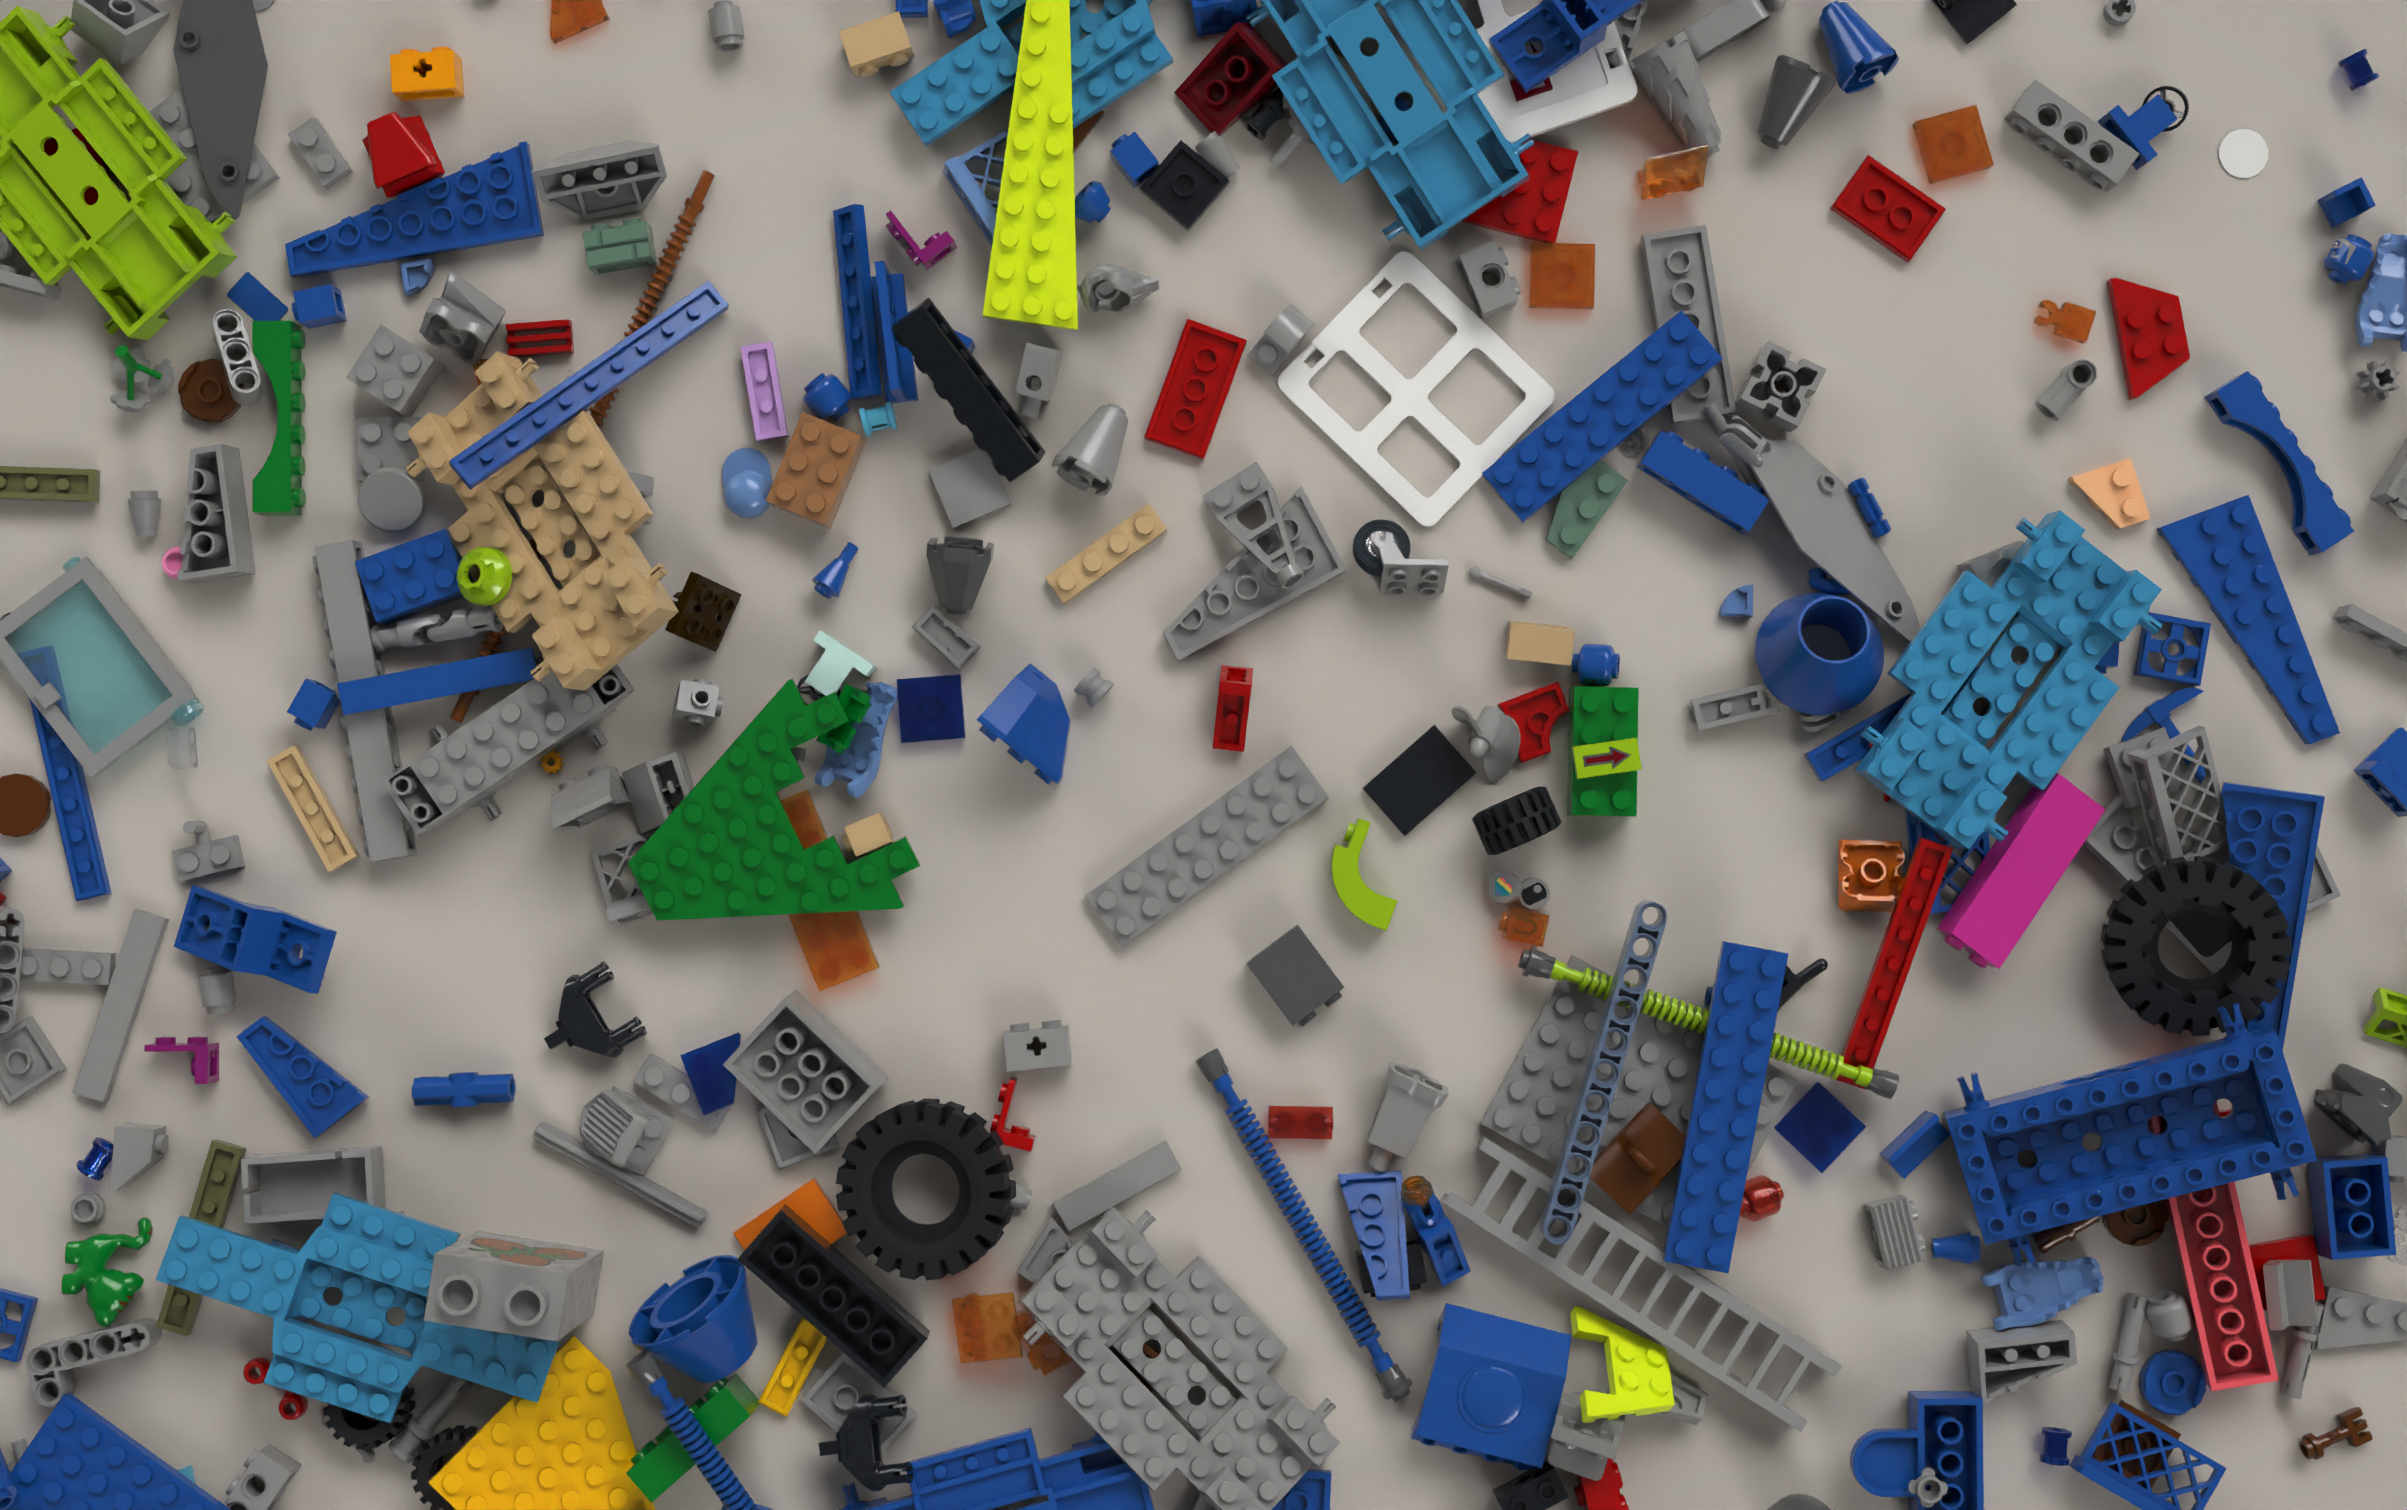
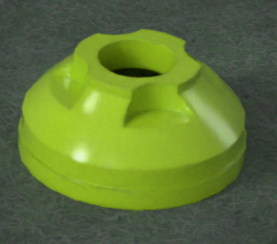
(494, 576)

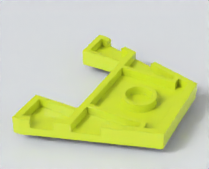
(1635, 1370)

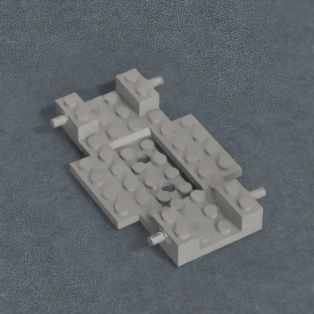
(1101, 1297)

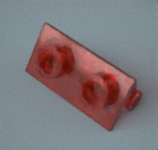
(1300, 1122)

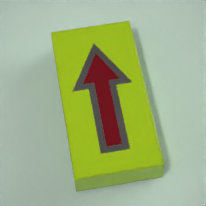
(1606, 758)

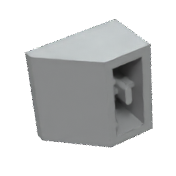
(657, 788)

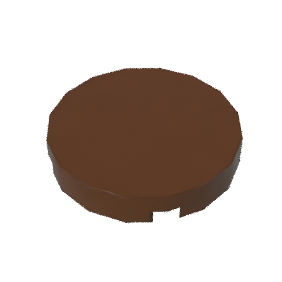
(206, 392)
(23, 805)
(2137, 1224)

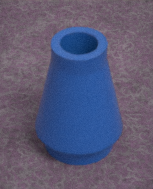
(1958, 1248)

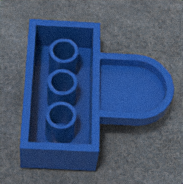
(1940, 1435)

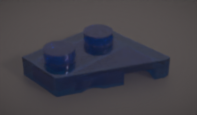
(709, 1078)

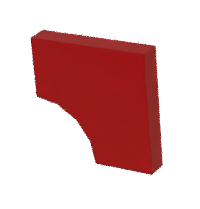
(1535, 717)

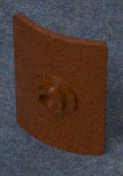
(1638, 1158)

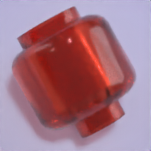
(1761, 1198)

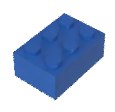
(411, 577)
(2352, 1206)

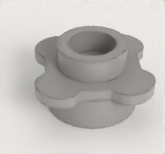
(1931, 1496)

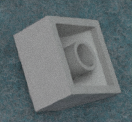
(118, 26)

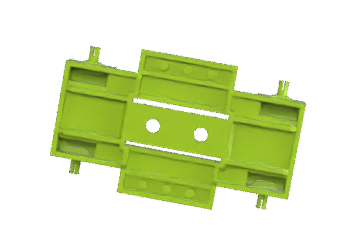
(126, 253)

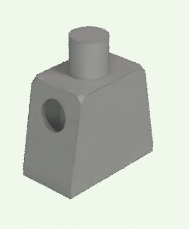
(1038, 362)

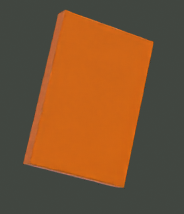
(809, 1204)

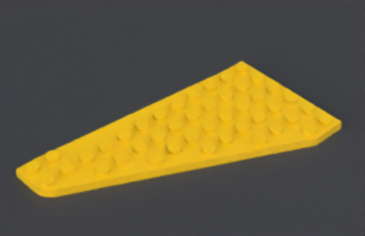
(550, 1453)

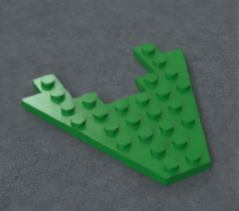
(735, 846)

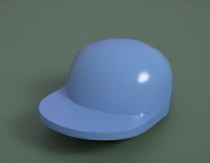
(746, 482)

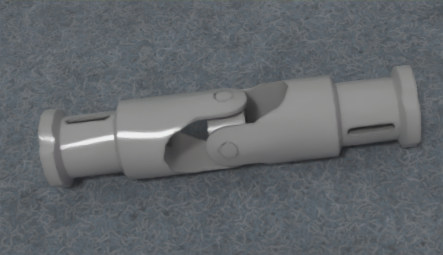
(440, 627)

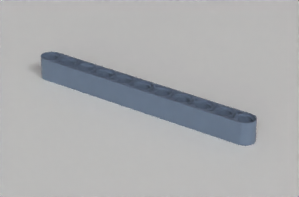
(1605, 1088)

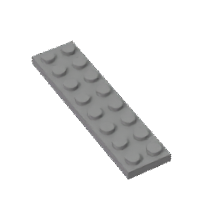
(1206, 846)

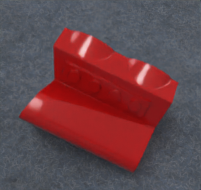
(401, 154)

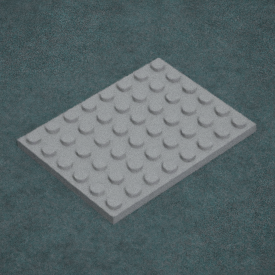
(1659, 1068)

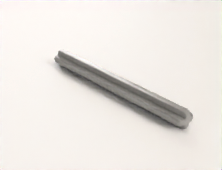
(621, 1176)

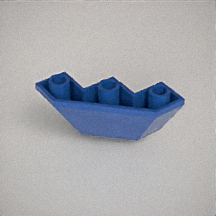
(1032, 722)

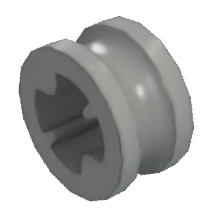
(2115, 20)

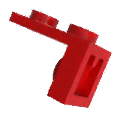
(1017, 1136)

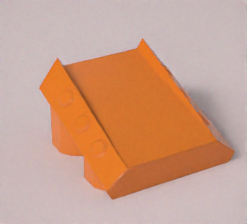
(1869, 875)

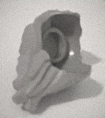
(1114, 288)

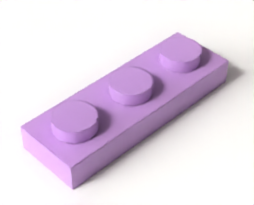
(764, 391)

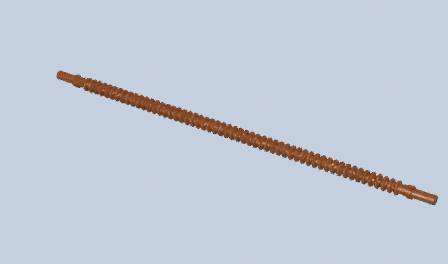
(693, 208)

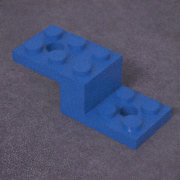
(1564, 31)
(255, 939)

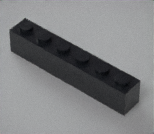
(968, 390)

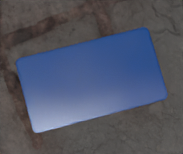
(256, 299)

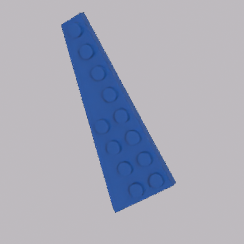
(462, 211)
(2275, 841)

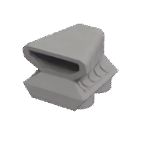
(462, 320)

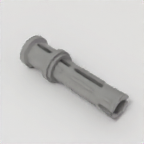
(421, 1428)

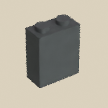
(1296, 976)

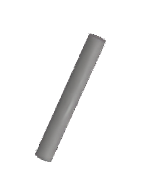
(1720, 424)

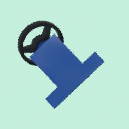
(2145, 123)

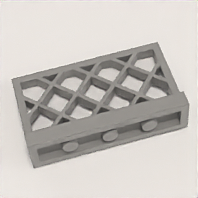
(2156, 804)
(633, 906)

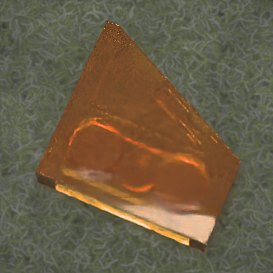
(575, 16)

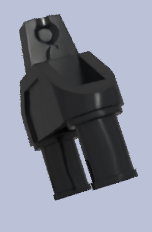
(581, 1021)
(860, 1443)

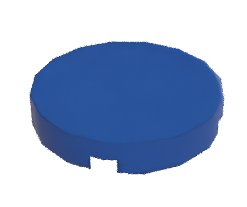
(2172, 1382)

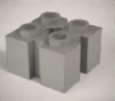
(1798, 381)

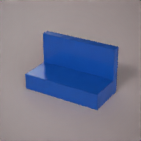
(1915, 1143)

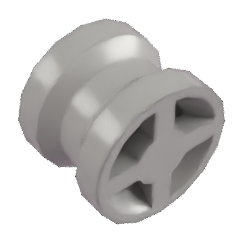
(1093, 687)

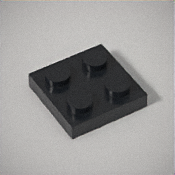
(1184, 185)

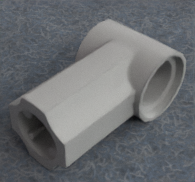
(2065, 389)

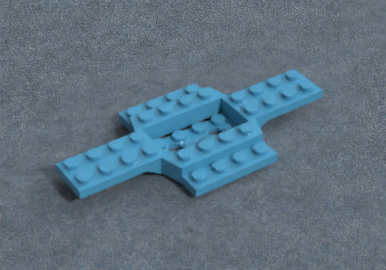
(1105, 65)
(377, 1264)

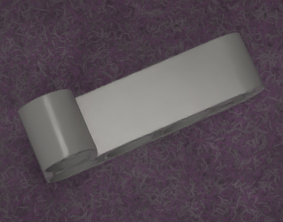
(10, 965)
(94, 1350)

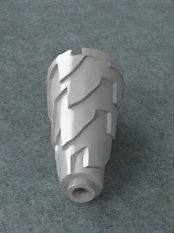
(1674, 82)

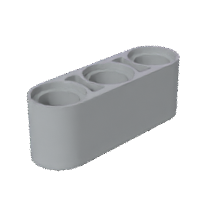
(1725, 26)
(236, 343)

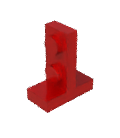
(1232, 708)

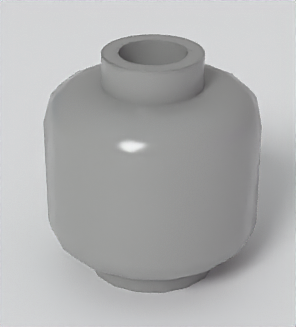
(2169, 1315)

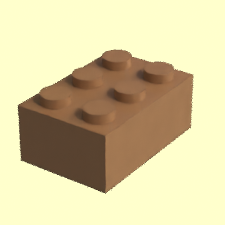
(816, 470)

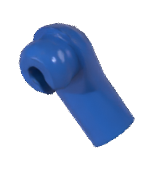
(1819, 582)

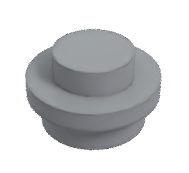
(88, 1208)

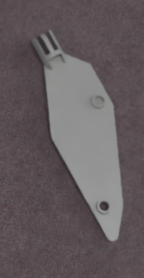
(1824, 522)

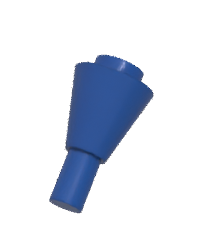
(832, 577)

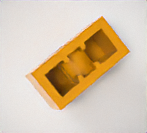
(441, 82)

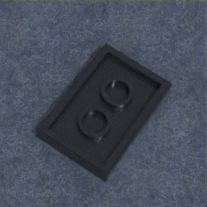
(1419, 780)

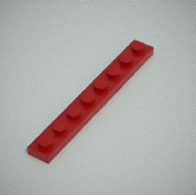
(1895, 954)

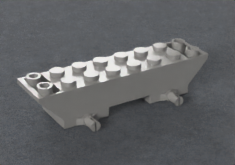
(500, 744)

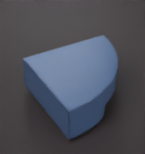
(416, 275)
(1738, 603)

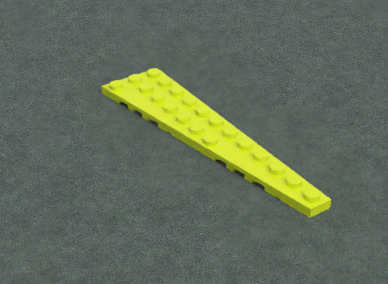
(1035, 229)

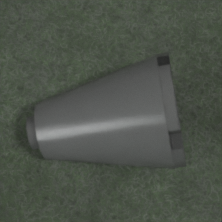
(1791, 100)

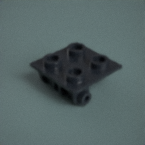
(1973, 16)

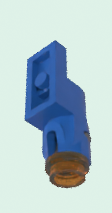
(1434, 1230)

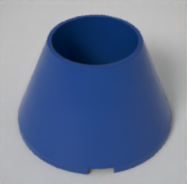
(1803, 678)
(700, 1321)

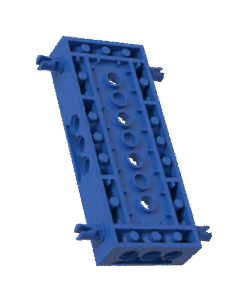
(2131, 1164)

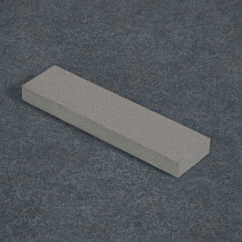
(1117, 1185)

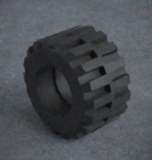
(1516, 820)
(364, 1432)
(430, 1462)

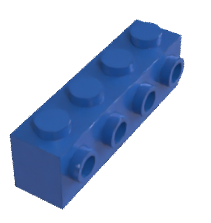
(1703, 482)

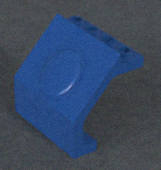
(1493, 1388)

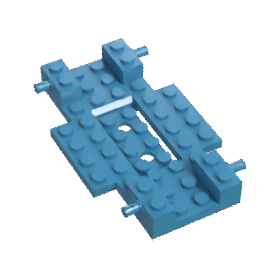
(1443, 160)
(2062, 598)

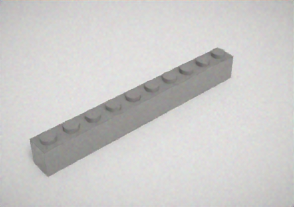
(372, 732)

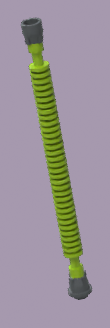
(1828, 1064)

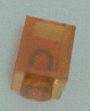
(1523, 926)

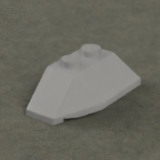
(602, 179)

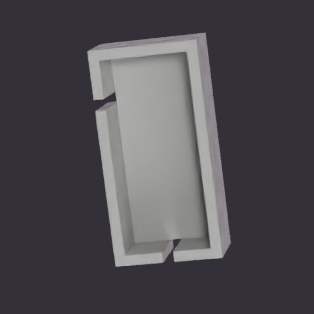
(303, 1182)

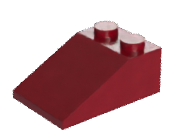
(1231, 78)

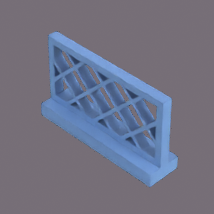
(969, 191)

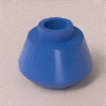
(1092, 203)

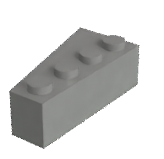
(216, 518)

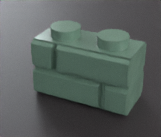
(619, 246)

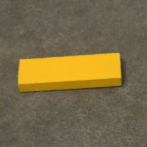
(793, 1368)

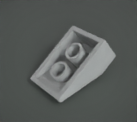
(588, 799)

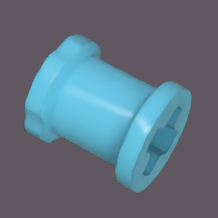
(878, 418)

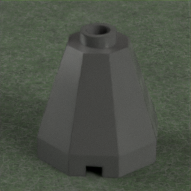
(958, 570)

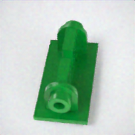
(855, 705)

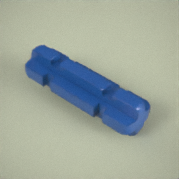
(1869, 507)

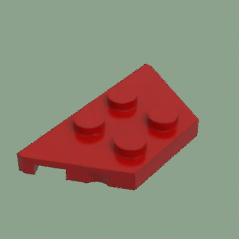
(2148, 333)

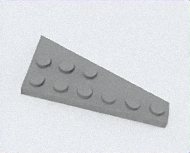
(1249, 589)

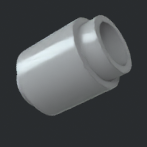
(726, 26)
(217, 990)

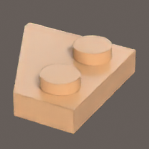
(2115, 493)

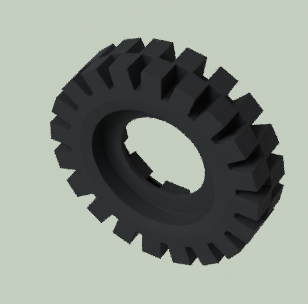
(2209, 887)
(981, 1175)

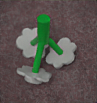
(135, 369)

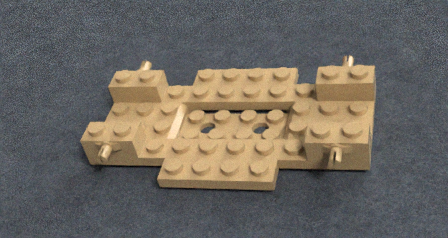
(609, 588)

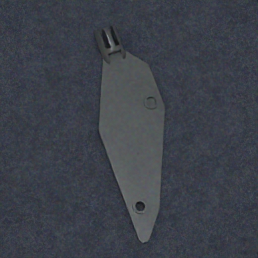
(223, 88)

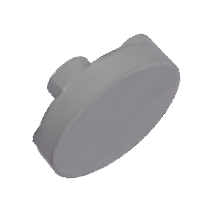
(391, 499)

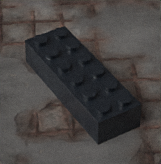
(834, 1295)

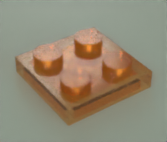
(1953, 144)
(1562, 275)

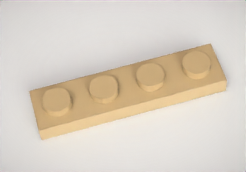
(1106, 553)
(313, 808)

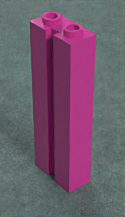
(2020, 872)

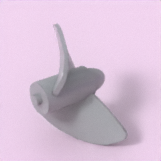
(1493, 738)

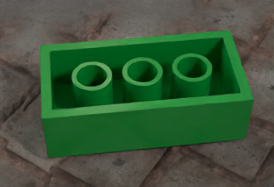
(1594, 718)
(663, 1463)

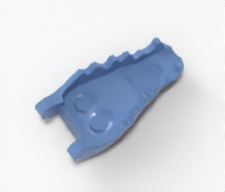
(2384, 300)
(863, 758)
(2041, 1289)

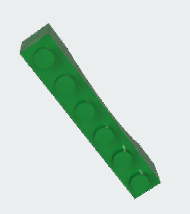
(278, 484)

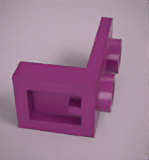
(936, 247)
(206, 1060)

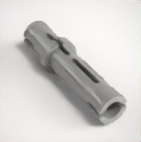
(2128, 1343)
(2300, 1357)

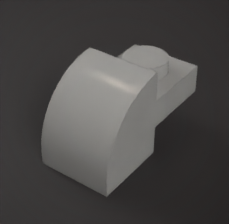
(1281, 339)

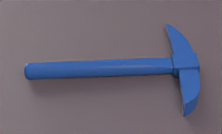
(2159, 714)

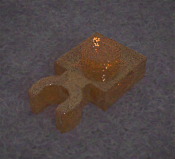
(2069, 321)

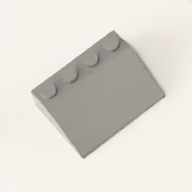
(805, 1071)

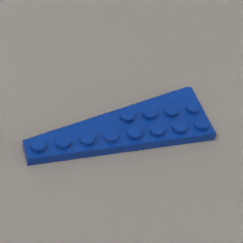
(2240, 580)

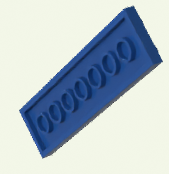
(1602, 416)

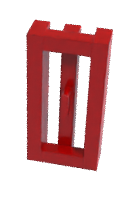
(512, 339)

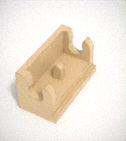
(1539, 642)

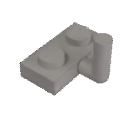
(207, 856)

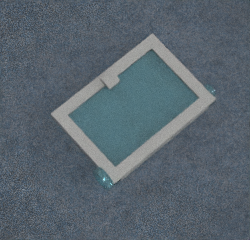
(93, 667)

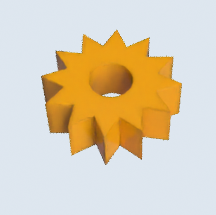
(558, 762)

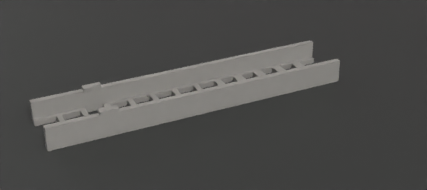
(1616, 1231)

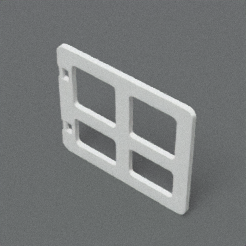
(1410, 396)

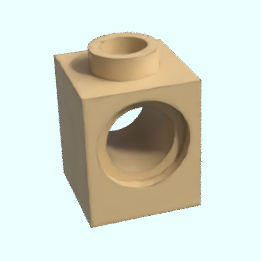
(867, 835)

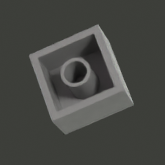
(395, 371)

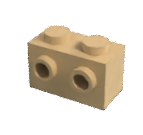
(876, 44)

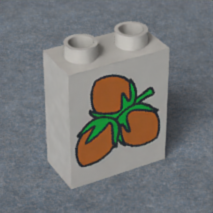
(513, 1285)

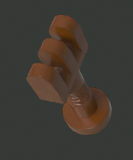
(2313, 1446)

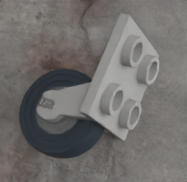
(1384, 551)

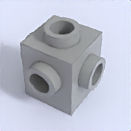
(697, 702)

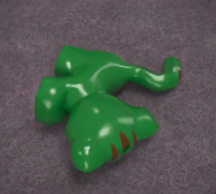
(106, 1290)

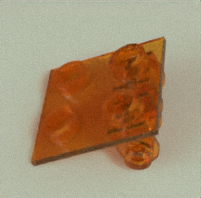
(1673, 172)
(986, 1327)

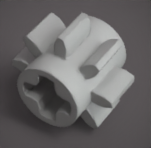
(2385, 377)

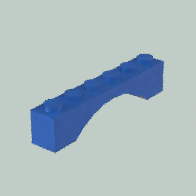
(2315, 514)

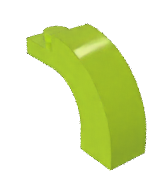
(1349, 886)

